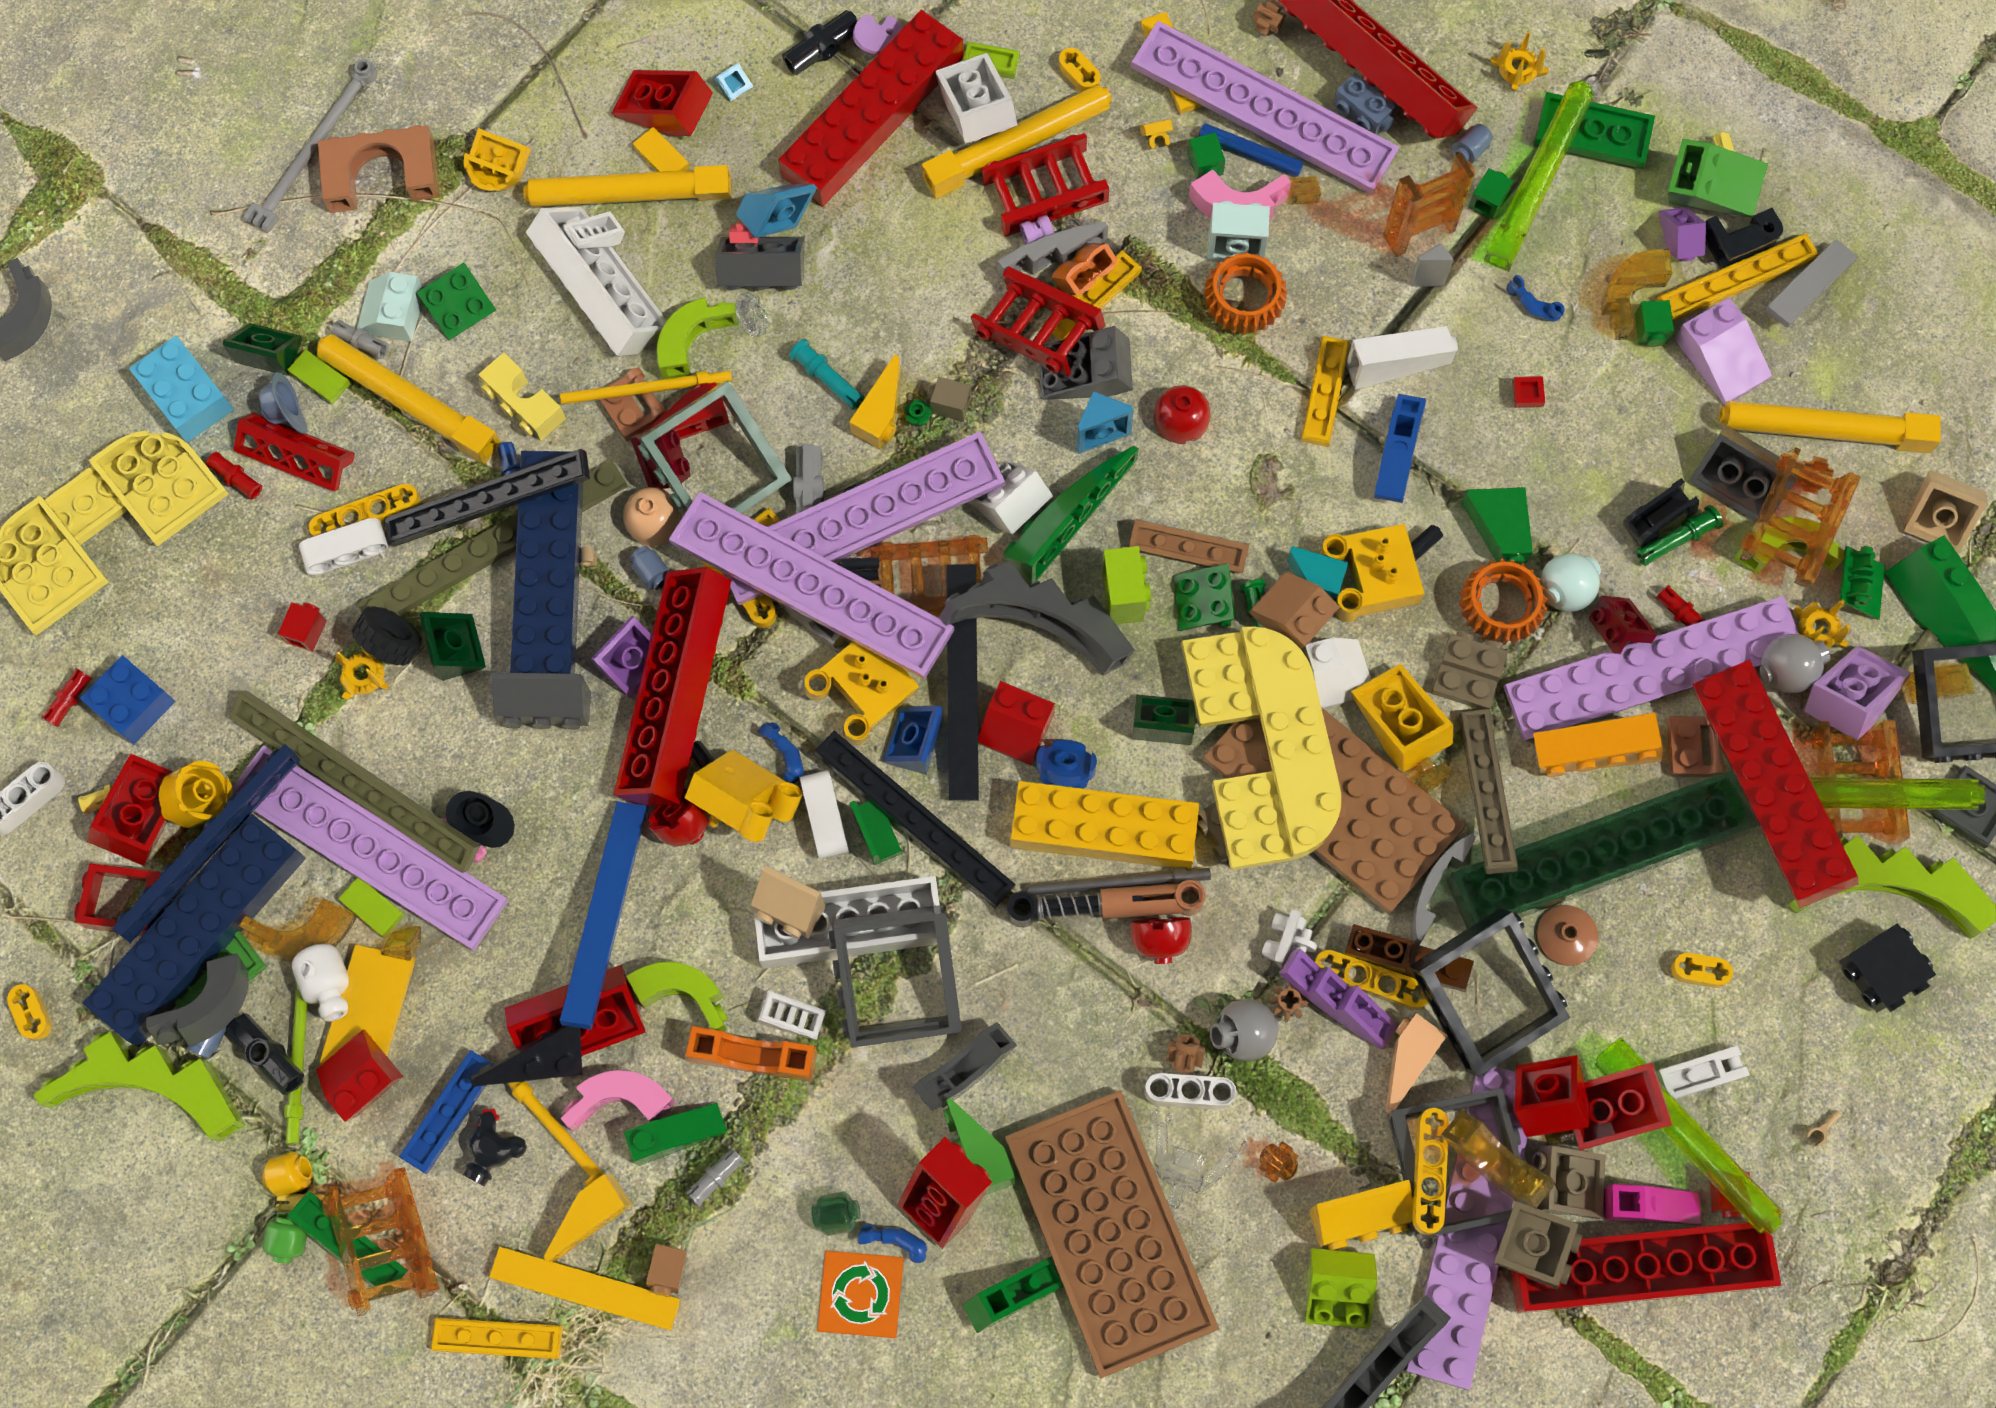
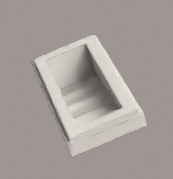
(611, 236)
(787, 1026)

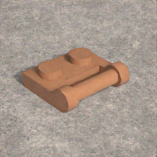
(626, 412)
(1686, 748)

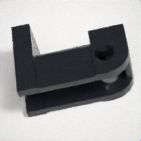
(1744, 242)
(1648, 520)

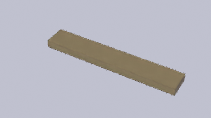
(1488, 791)

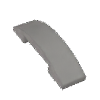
(1421, 917)

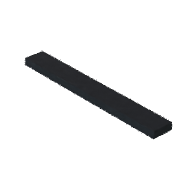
(487, 497)
(962, 694)
(914, 819)

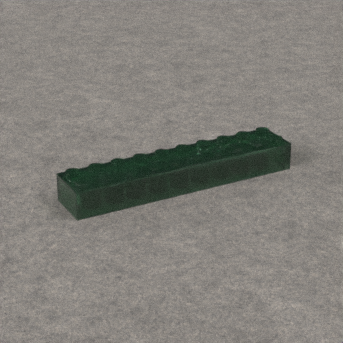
(1608, 850)

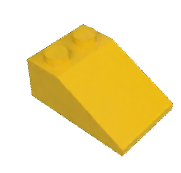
(1403, 717)

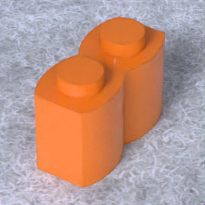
(1081, 273)

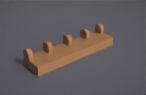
(1188, 545)

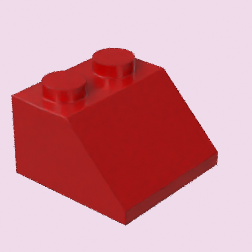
(1016, 723)
(356, 1076)
(1551, 1096)

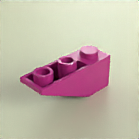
(1651, 1205)

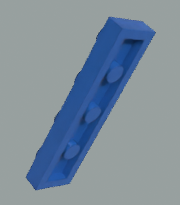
(445, 1115)

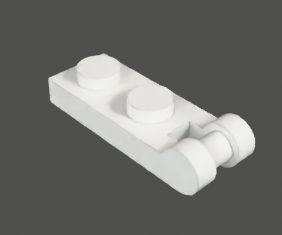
(1702, 1073)

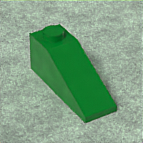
(674, 1133)
(1012, 1294)

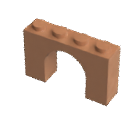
(343, 158)

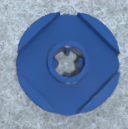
(1053, 769)

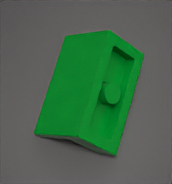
(876, 832)

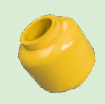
(287, 1174)

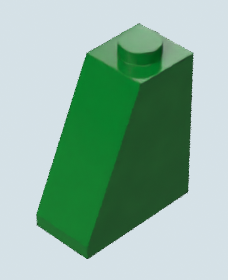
(1501, 521)

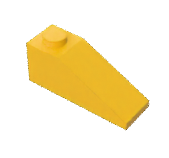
(877, 413)
(590, 1211)

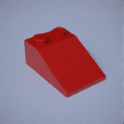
(664, 100)
(131, 813)
(1623, 1106)

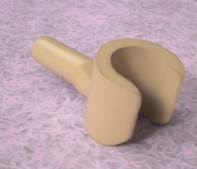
(588, 557)
(1824, 1128)

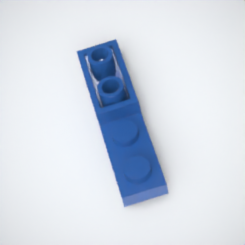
(1400, 448)

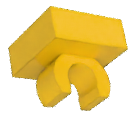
(1157, 129)

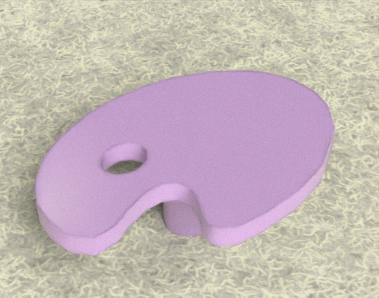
(872, 36)

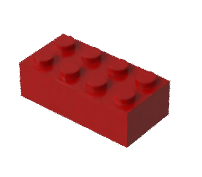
(944, 1192)

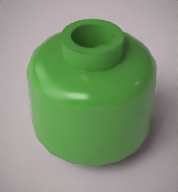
(283, 1239)

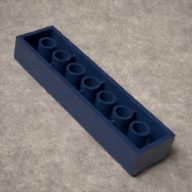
(547, 577)
(194, 929)

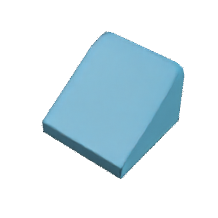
(733, 82)

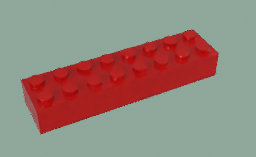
(1385, 64)
(871, 107)
(673, 687)
(1775, 784)
(1657, 1268)

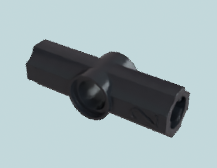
(820, 42)
(276, 1064)

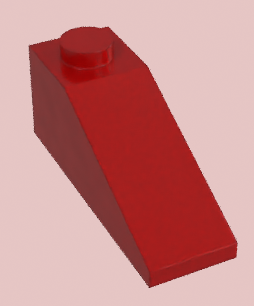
(704, 420)

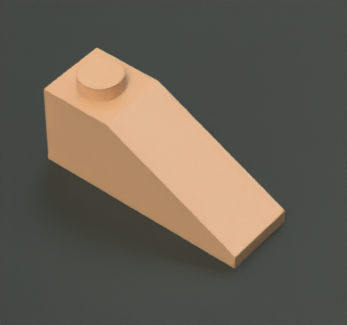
(1410, 1056)

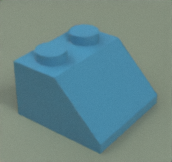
(775, 208)

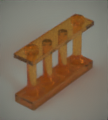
(1428, 204)
(1818, 541)
(887, 552)
(1887, 765)
(413, 1248)

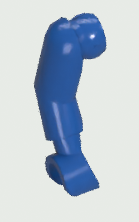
(1534, 307)
(790, 752)
(899, 1236)

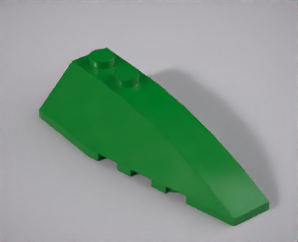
(1065, 516)
(1947, 601)

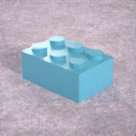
(181, 389)

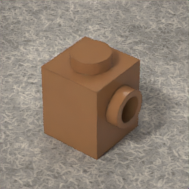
(666, 1270)

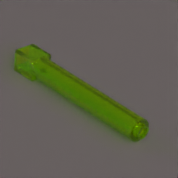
(1539, 175)
(1899, 793)
(1703, 1149)

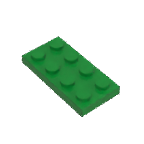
(1604, 132)

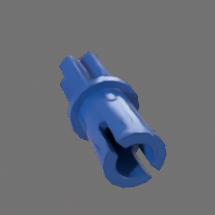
(508, 458)

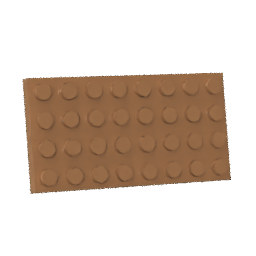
(1385, 824)
(1111, 1234)

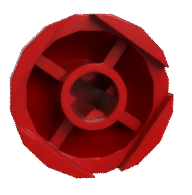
(1182, 414)
(679, 823)
(1161, 937)

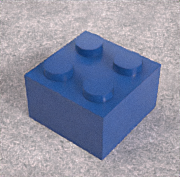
(127, 699)

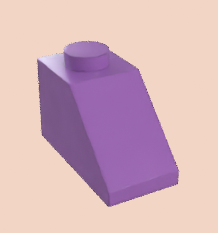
(1683, 233)

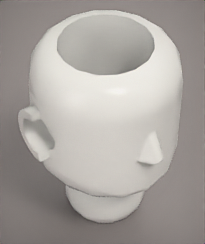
(322, 979)

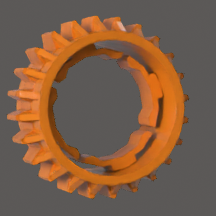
(1251, 266)
(1509, 573)

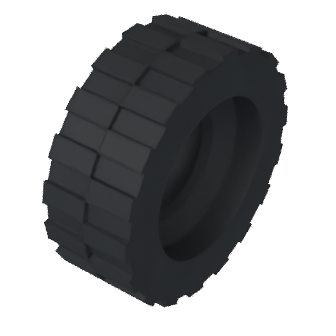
(386, 636)

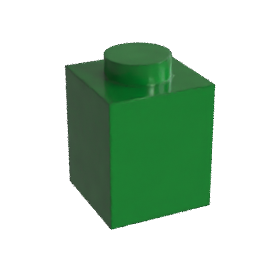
(1206, 155)
(1490, 193)
(1654, 322)

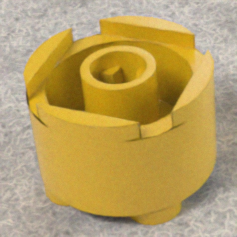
(194, 794)

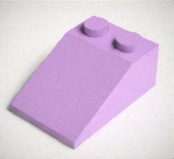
(1724, 351)
(1855, 692)

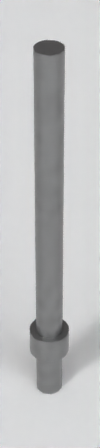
(1176, 876)

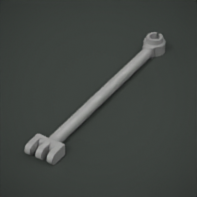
(264, 214)

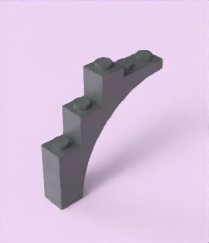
(1044, 605)
(1389, 1356)

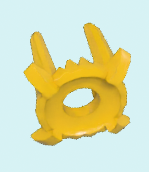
(1520, 76)
(1811, 613)
(355, 686)

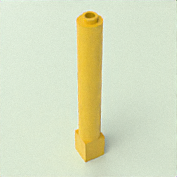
(950, 170)
(701, 183)
(464, 431)
(1909, 433)

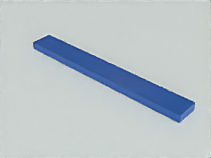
(603, 916)

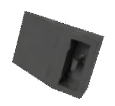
(1097, 364)

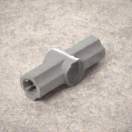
(808, 482)

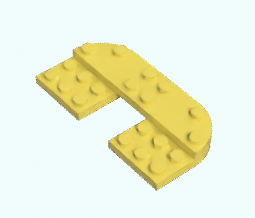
(40, 545)
(1297, 803)

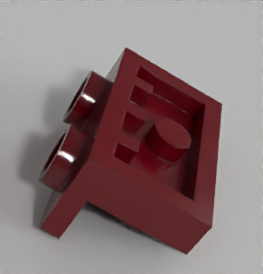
(670, 448)
(1620, 622)

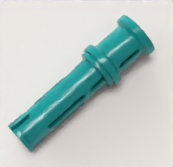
(817, 366)

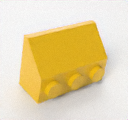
(1363, 1215)

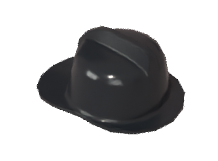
(480, 818)

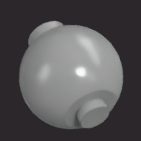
(1793, 662)
(1245, 1030)

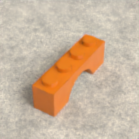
(749, 1055)

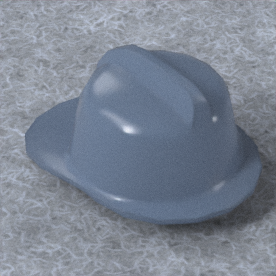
(281, 404)

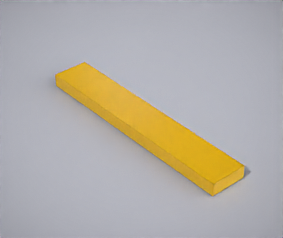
(1740, 277)
(585, 1288)

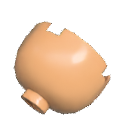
(651, 516)

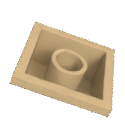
(1945, 509)
(787, 903)

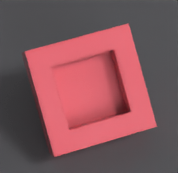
(740, 234)

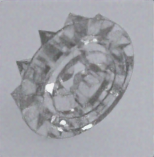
(751, 314)

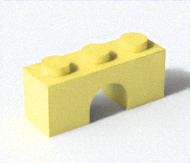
(536, 414)

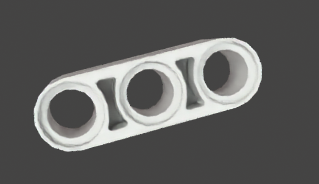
(343, 546)
(36, 795)
(824, 814)
(1204, 1085)

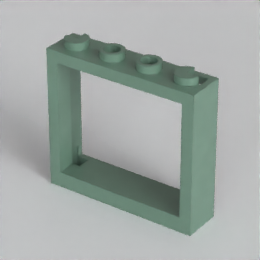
(747, 424)

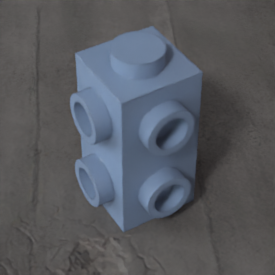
(1364, 105)

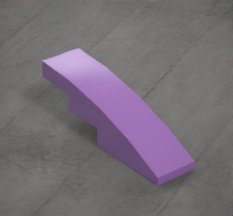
(1343, 1003)

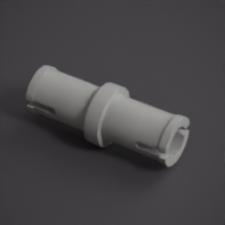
(360, 339)
(714, 1177)

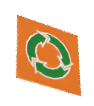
(860, 1294)

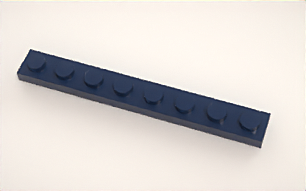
(200, 850)

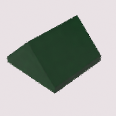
(263, 348)
(452, 643)
(1164, 720)

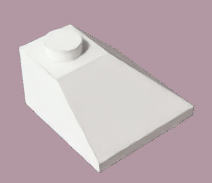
(1337, 669)

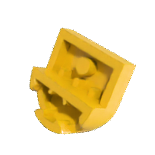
(495, 161)

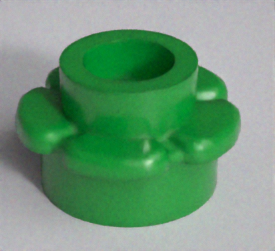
(917, 419)

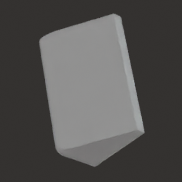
(1432, 267)

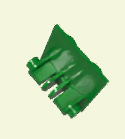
(456, 301)
(1862, 581)
(1204, 597)

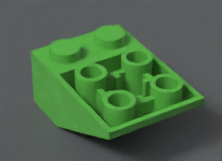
(1716, 179)
(980, 1147)

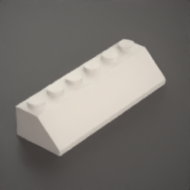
(598, 283)

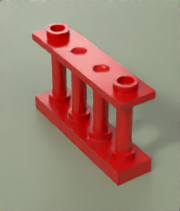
(1056, 207)
(1040, 296)

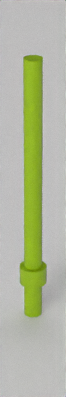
(294, 1110)

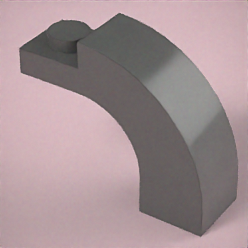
(30, 314)
(211, 1010)
(966, 1067)

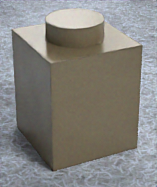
(949, 398)

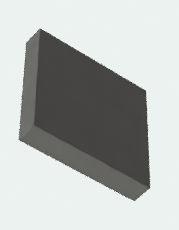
(1974, 824)

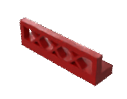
(289, 441)

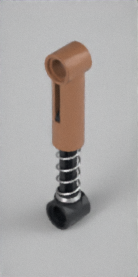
(1110, 903)

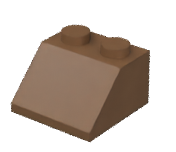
(1294, 608)

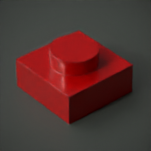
(1528, 391)

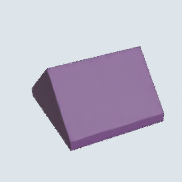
(624, 656)

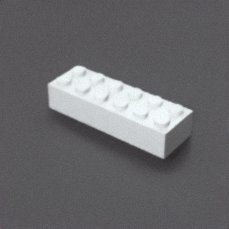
(781, 949)

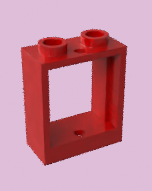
(91, 886)

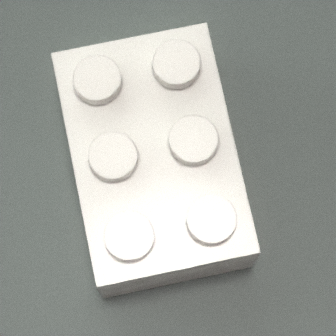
(976, 98)

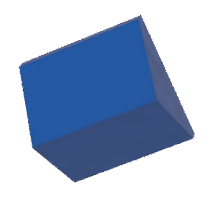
(914, 737)

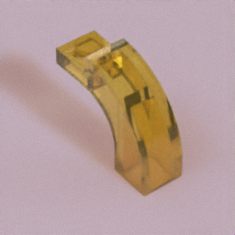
(1639, 271)
(327, 925)
(1495, 1162)

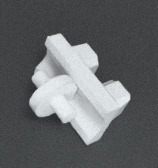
(1294, 937)

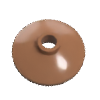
(1557, 945)

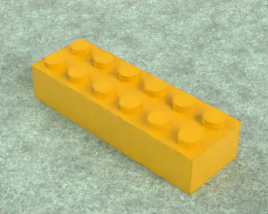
(1104, 825)

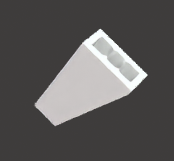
(1399, 355)

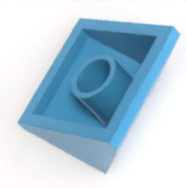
(1103, 422)

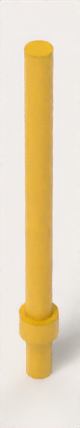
(645, 387)
(524, 1093)

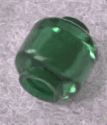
(835, 1213)

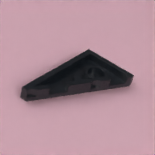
(545, 1058)

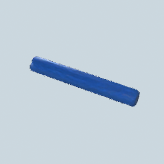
(1254, 151)

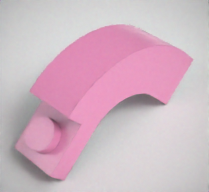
(1212, 189)
(618, 1087)

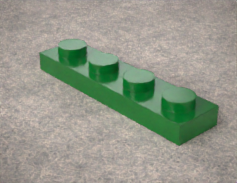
(311, 1219)

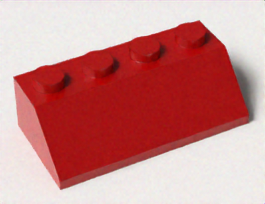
(614, 1021)

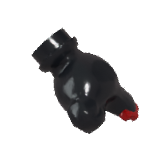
(491, 1148)

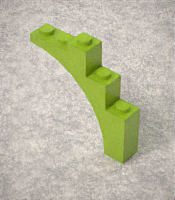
(1941, 886)
(113, 1066)

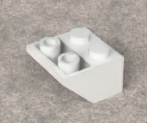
(1017, 500)

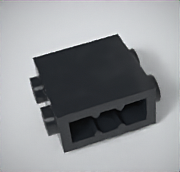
(1888, 969)

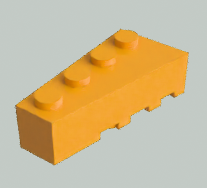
(1599, 745)

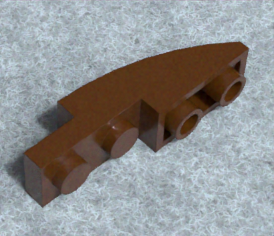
(1399, 953)

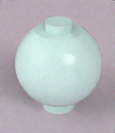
(1571, 581)

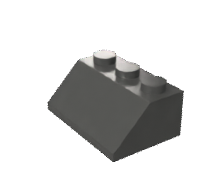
(761, 264)
(1738, 472)
(540, 700)

